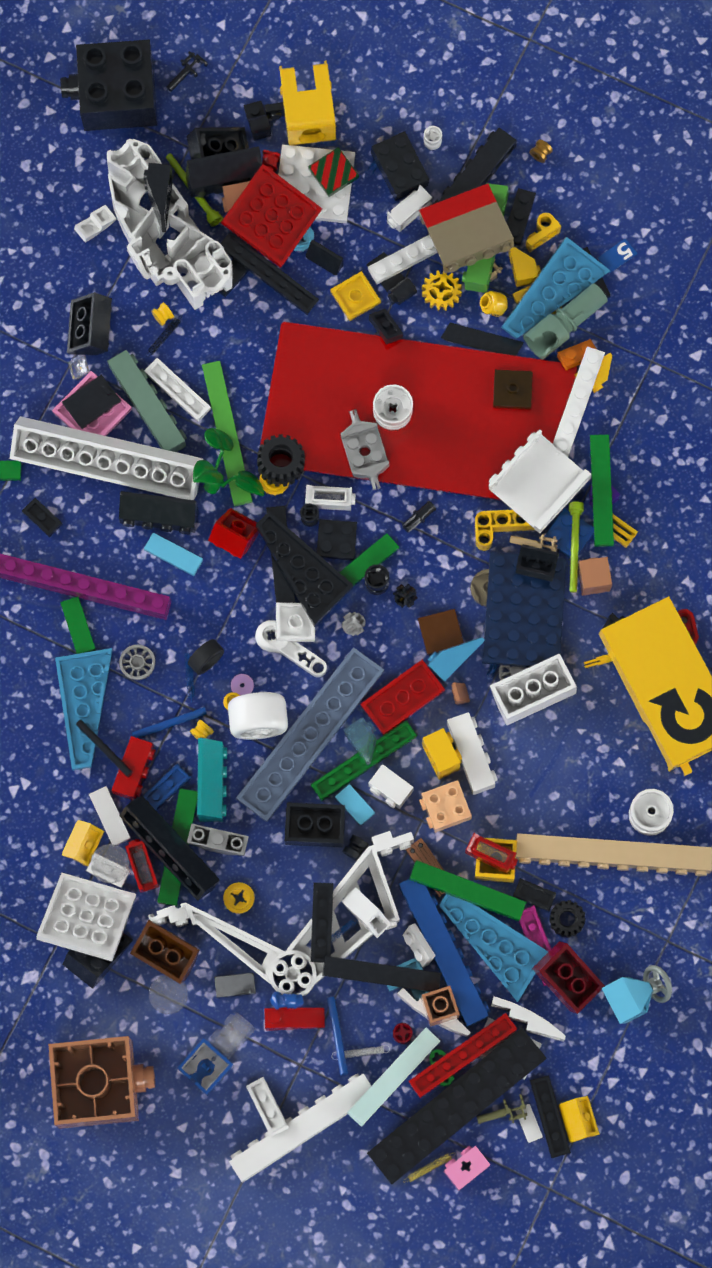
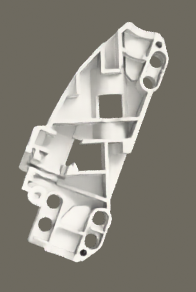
(187, 254)

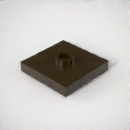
(512, 389)

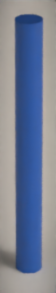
(169, 723)
(337, 1036)

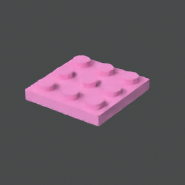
(102, 425)

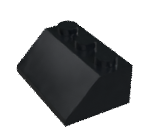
(89, 325)

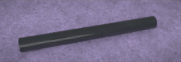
(104, 748)

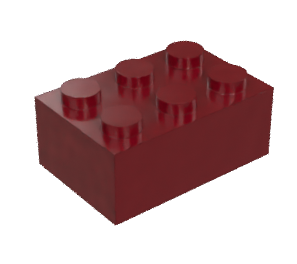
(568, 977)

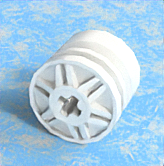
(392, 397)

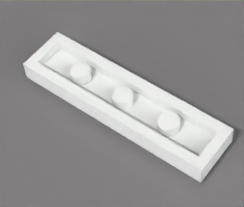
(402, 259)
(177, 390)

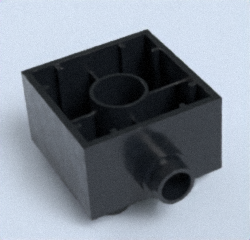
(113, 85)

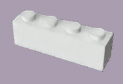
(474, 759)

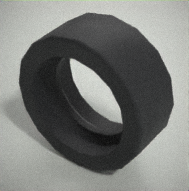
(206, 656)

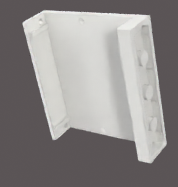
(538, 481)

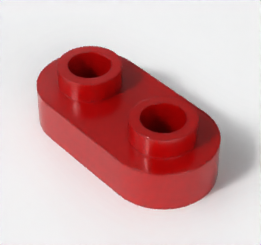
(690, 624)

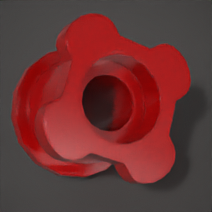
(270, 159)

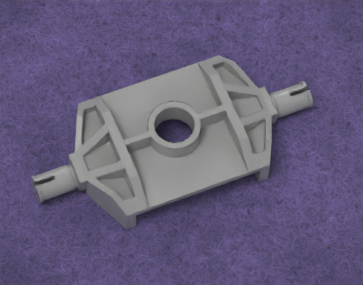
(361, 435)

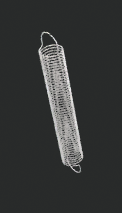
(371, 1050)

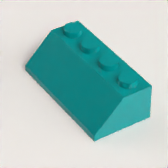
(210, 780)

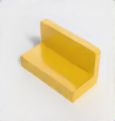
(83, 842)
(578, 1119)

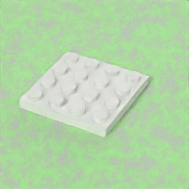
(295, 171)
(86, 916)

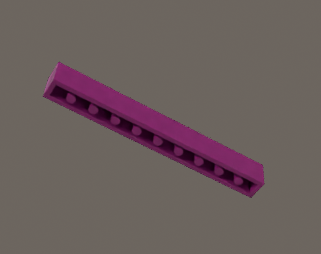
(84, 587)

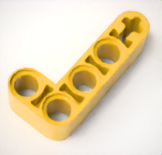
(493, 526)

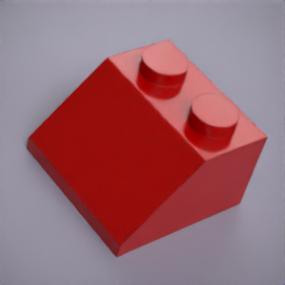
(234, 533)

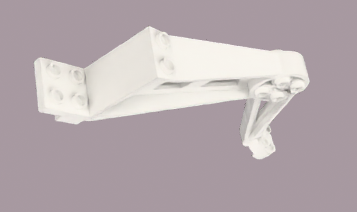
(382, 844)

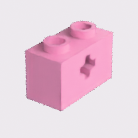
(461, 1178)

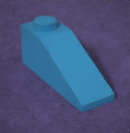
(450, 659)

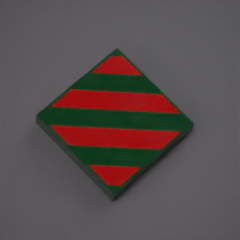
(333, 172)

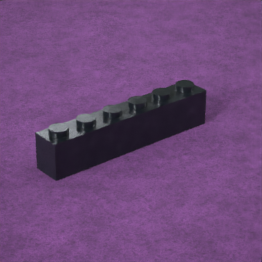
(483, 166)
(169, 847)

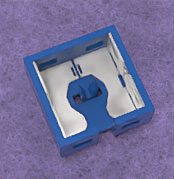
(212, 1059)

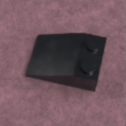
(216, 140)
(159, 186)

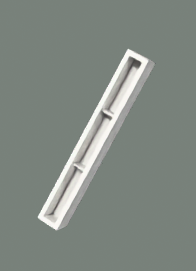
(301, 1129)

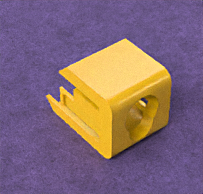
(308, 112)

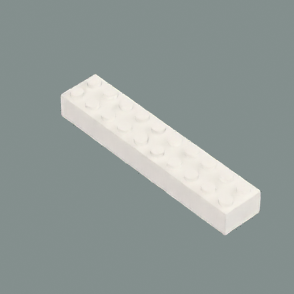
(104, 458)

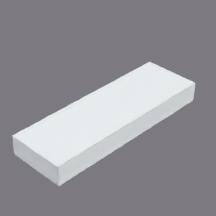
(109, 816)
(267, 1107)

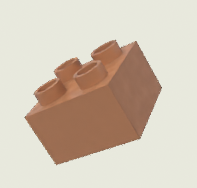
(96, 1082)

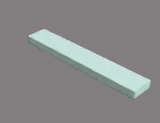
(393, 1077)

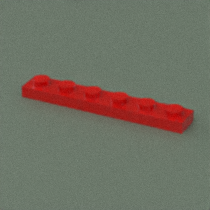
(462, 1055)

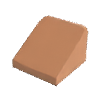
(460, 693)

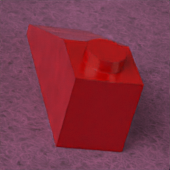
(293, 1019)

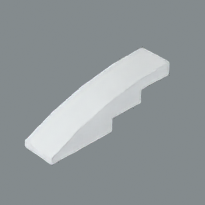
(535, 1023)
(452, 1025)

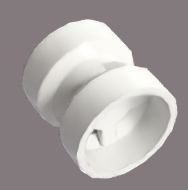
(432, 133)

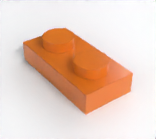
(573, 355)

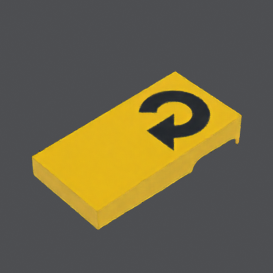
(664, 680)

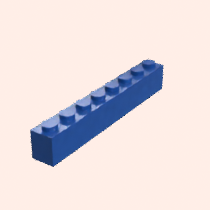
(447, 957)

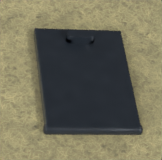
(91, 401)

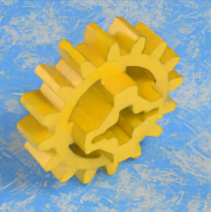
(451, 292)

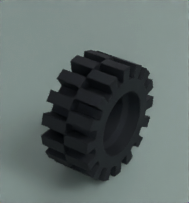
(576, 910)

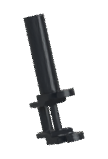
(188, 69)

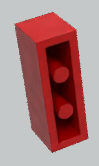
(137, 759)

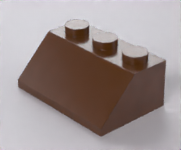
(165, 952)

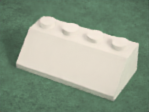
(533, 689)

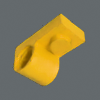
(544, 233)

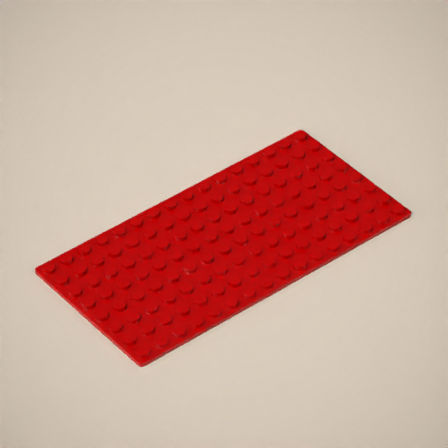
(453, 430)

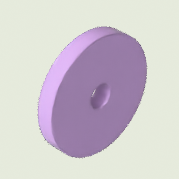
(242, 679)

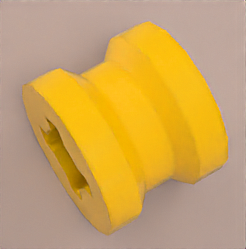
(162, 314)
(202, 730)

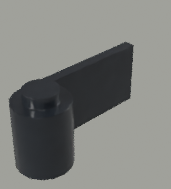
(397, 287)

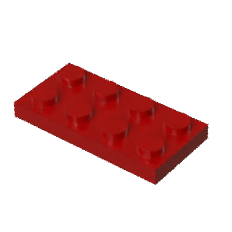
(402, 697)

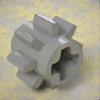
(353, 623)

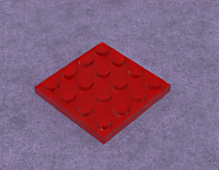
(271, 215)

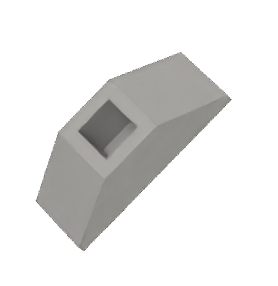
(217, 840)

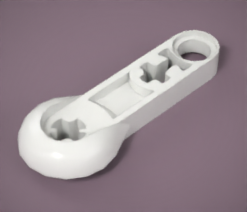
(286, 648)

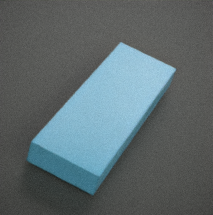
(173, 554)

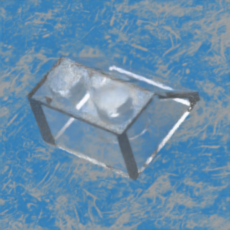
(232, 1035)

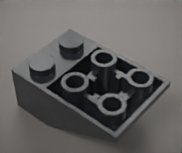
(92, 968)

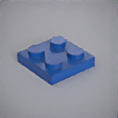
(562, 530)

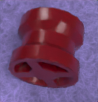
(404, 1031)

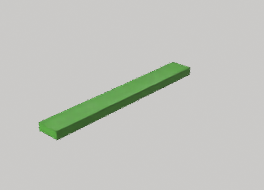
(224, 421)

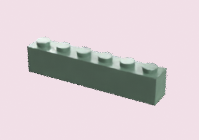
(146, 402)

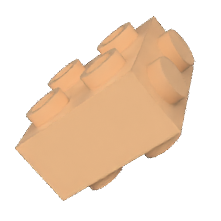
(445, 806)

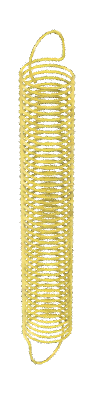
(424, 1172)

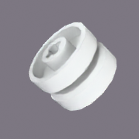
(656, 802)

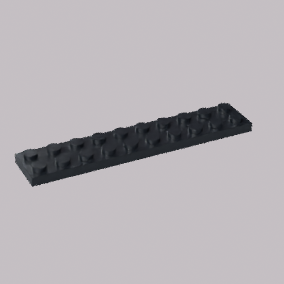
(456, 1106)

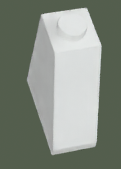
(366, 912)

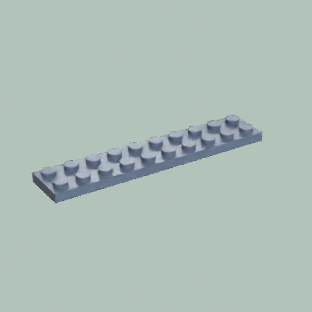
(310, 734)

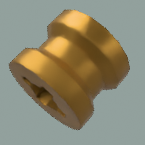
(541, 150)

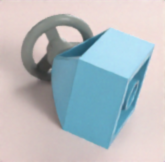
(632, 996)

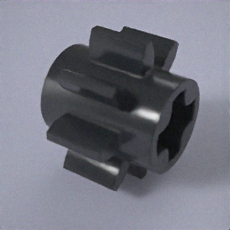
(405, 595)

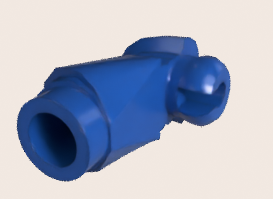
(286, 1000)

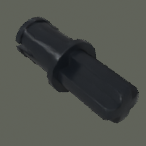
(418, 516)

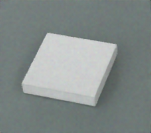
(293, 623)

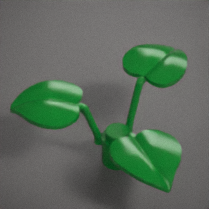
(212, 479)

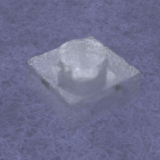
(78, 367)

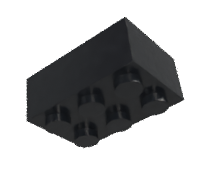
(399, 165)
(314, 824)

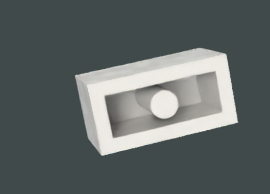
(390, 787)

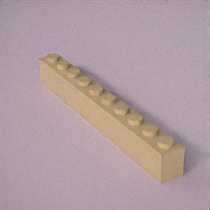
(614, 854)

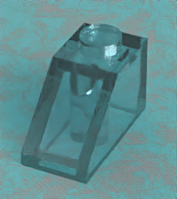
(362, 738)

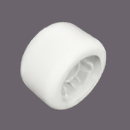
(257, 715)

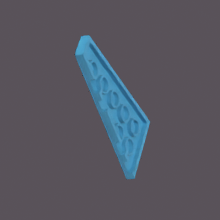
(560, 280)
(82, 693)
(500, 946)

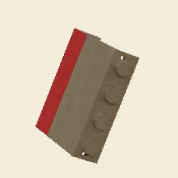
(467, 228)

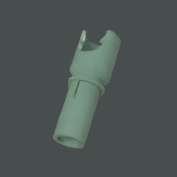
(556, 329)

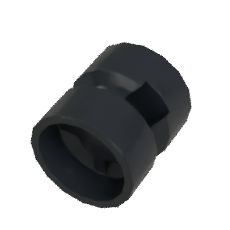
(377, 579)

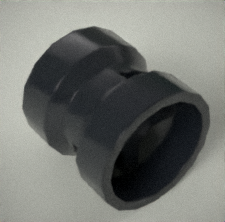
(309, 518)
(355, 847)

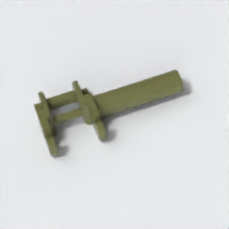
(503, 1112)

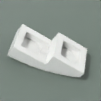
(95, 224)

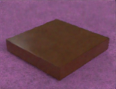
(440, 631)

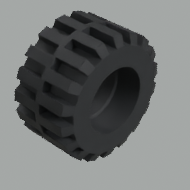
(284, 446)

